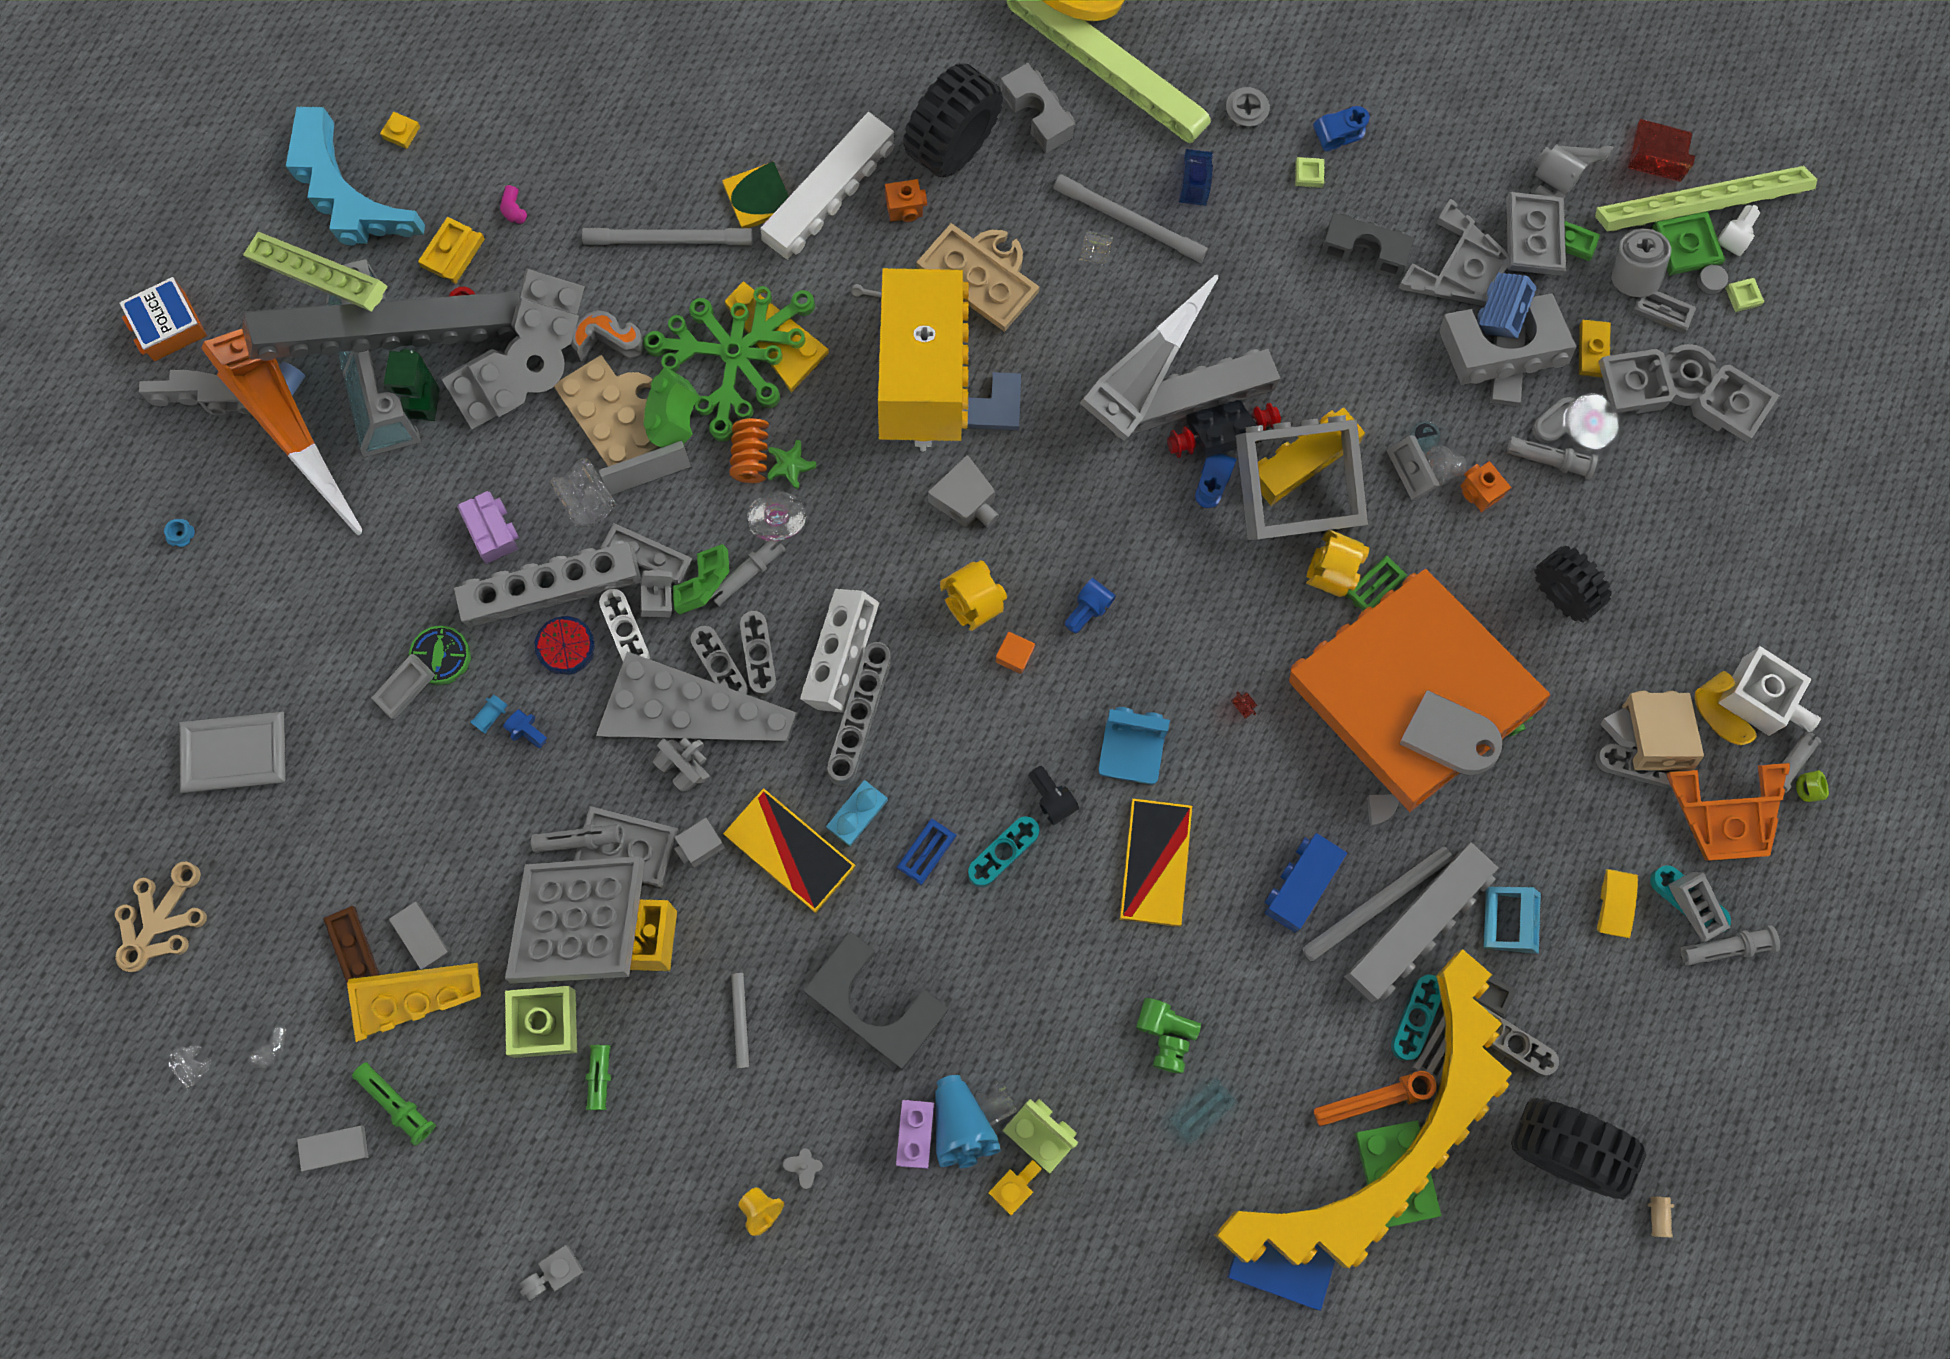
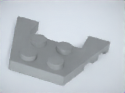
(1468, 269)

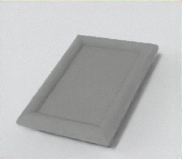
(232, 752)

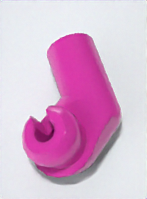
(509, 207)

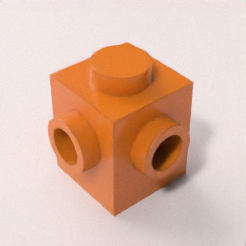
(905, 200)
(1484, 486)

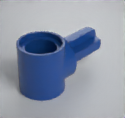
(1091, 602)

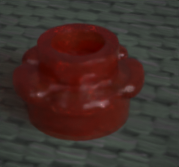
(1244, 704)

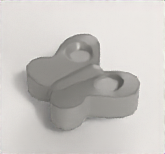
(804, 1166)

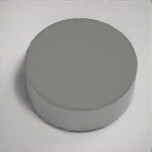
(1712, 279)

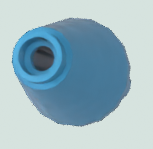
(961, 1125)

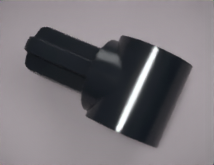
(1056, 800)

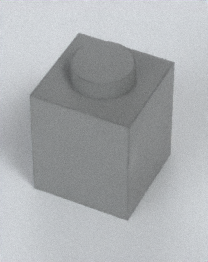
(698, 843)

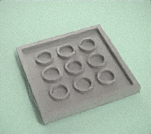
(576, 920)

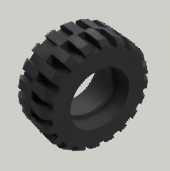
(952, 120)
(1579, 1148)

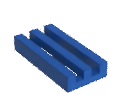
(911, 873)

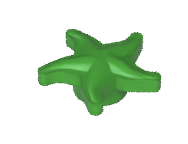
(790, 464)

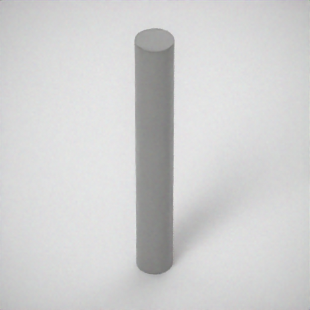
(740, 1022)

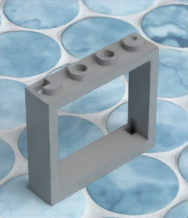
(1251, 483)

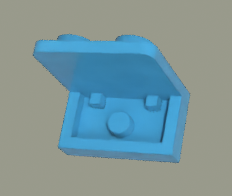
(1133, 745)

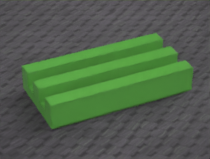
(1359, 601)

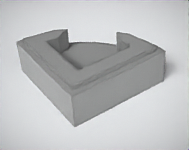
(1381, 808)

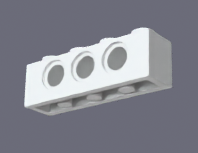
(839, 650)

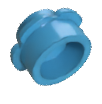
(175, 526)

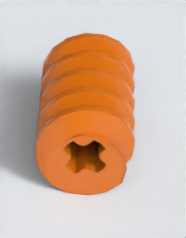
(747, 450)

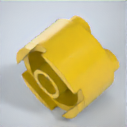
(1336, 564)
(973, 595)

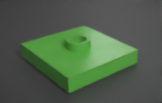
(1691, 242)

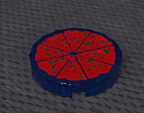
(564, 645)

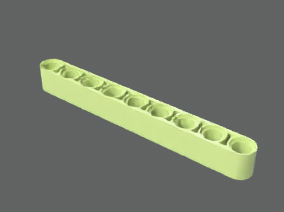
(1116, 68)

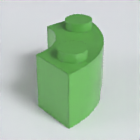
(669, 409)

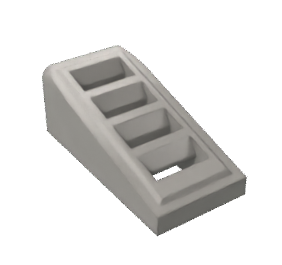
(1685, 900)

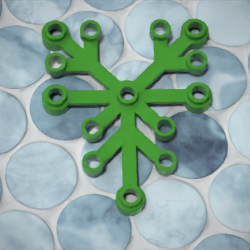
(761, 331)

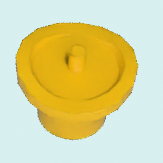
(759, 1210)

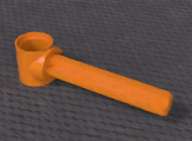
(1376, 1099)

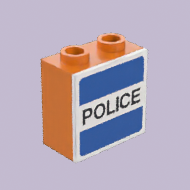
(162, 319)

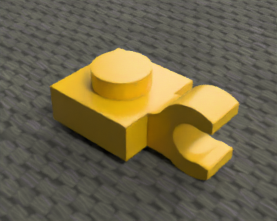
(1013, 1189)

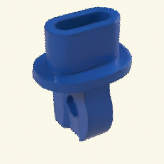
(521, 724)

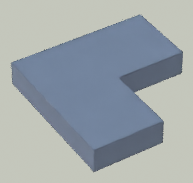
(1002, 409)

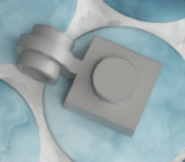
(559, 1270)

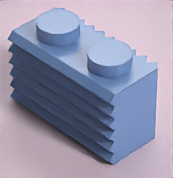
(1506, 305)

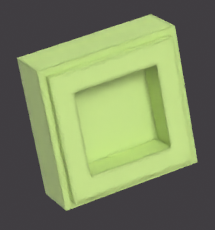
(1309, 172)
(1744, 294)

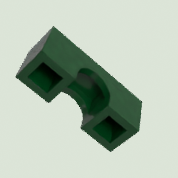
(412, 381)

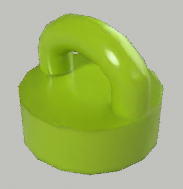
(1816, 785)

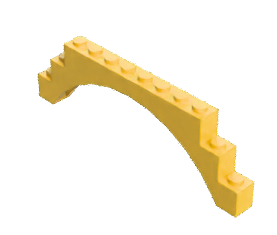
(1465, 1087)

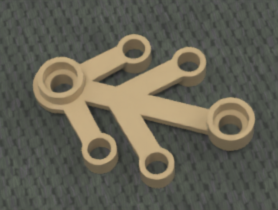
(156, 920)

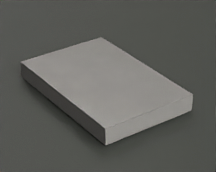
(1536, 233)
(642, 838)

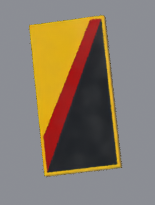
(789, 850)
(1156, 862)

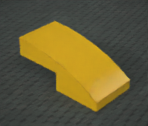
(1618, 904)

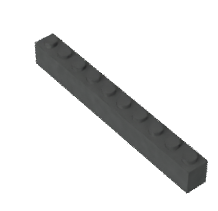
(388, 326)

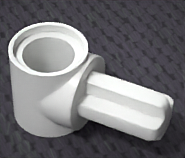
(1739, 233)

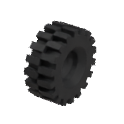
(1573, 583)

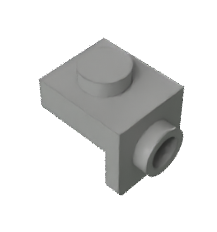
(656, 593)

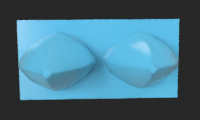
(857, 813)

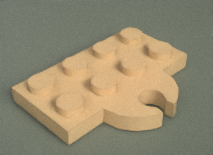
(993, 276)
(608, 409)

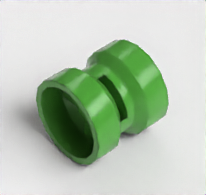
(1171, 1054)

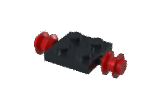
(1217, 428)

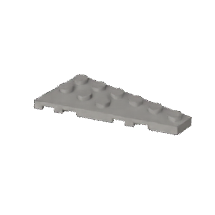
(670, 703)

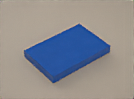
(1276, 1275)

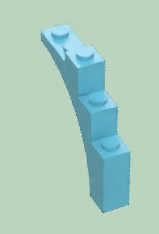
(353, 215)

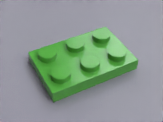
(1380, 1150)

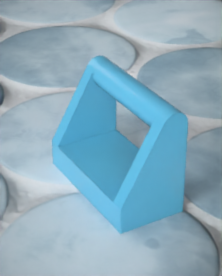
(1528, 919)

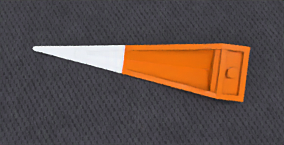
(268, 399)

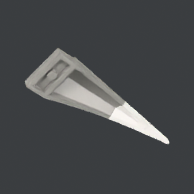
(1129, 387)

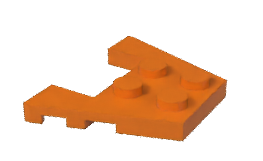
(1734, 825)

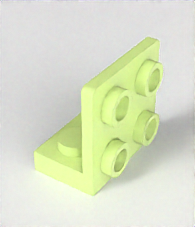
(1040, 1135)

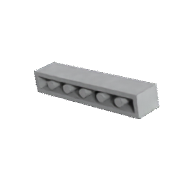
(1210, 387)
(1421, 922)

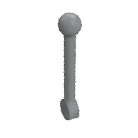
(857, 290)

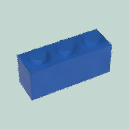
(1304, 882)

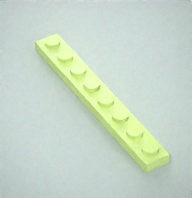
(1705, 198)
(316, 271)

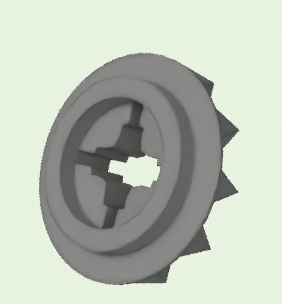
(1257, 102)

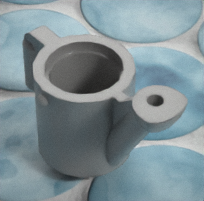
(1565, 166)

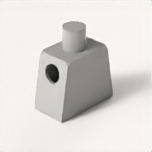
(965, 495)

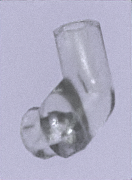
(271, 1052)

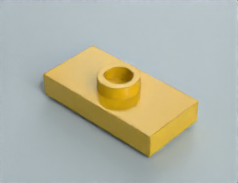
(1593, 345)

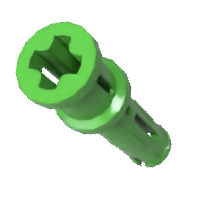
(400, 1117)

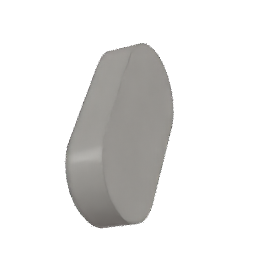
(1549, 425)

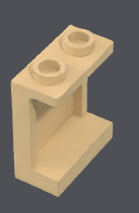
(1664, 731)

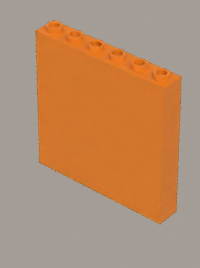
(1384, 663)

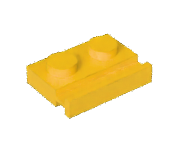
(451, 250)

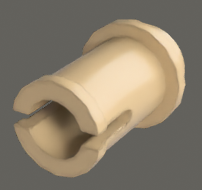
(1661, 1216)

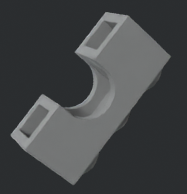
(1027, 89)

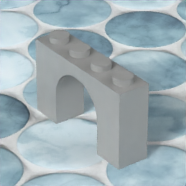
(1480, 360)

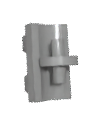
(686, 760)

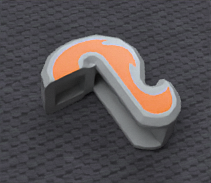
(605, 328)

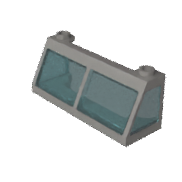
(377, 416)

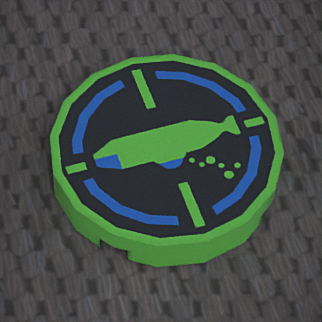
(443, 652)

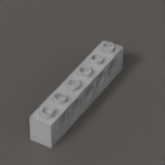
(473, 591)

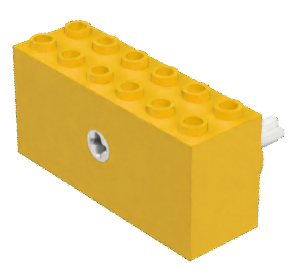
(923, 356)

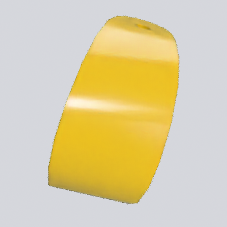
(1720, 719)

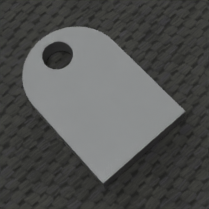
(1450, 735)

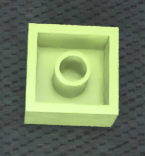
(540, 1021)

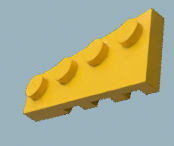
(796, 362)
(395, 998)

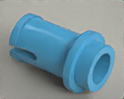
(489, 713)

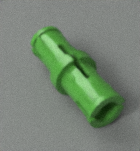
(598, 1063)

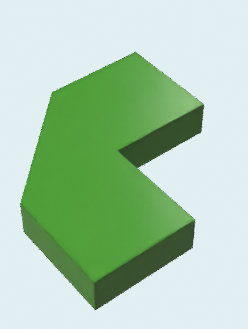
(712, 570)

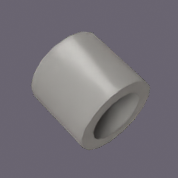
(1641, 262)

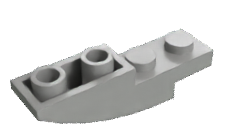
(192, 387)

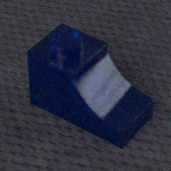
(1196, 177)

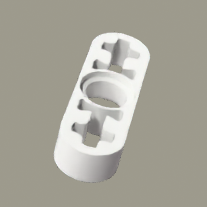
(629, 618)

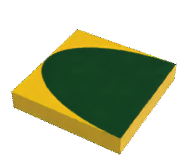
(756, 194)

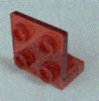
(1661, 151)

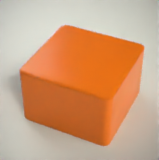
(1015, 652)

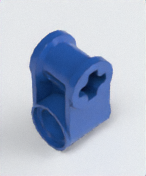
(1341, 128)
(1215, 476)

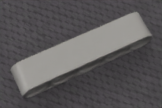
(864, 700)

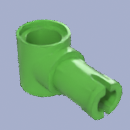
(1161, 1020)

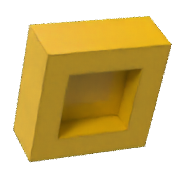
(400, 130)

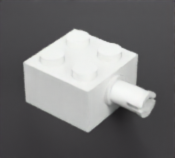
(1768, 693)

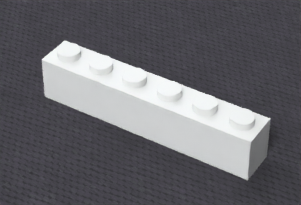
(827, 186)

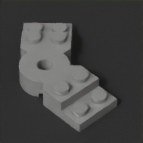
(544, 326)
(1717, 396)

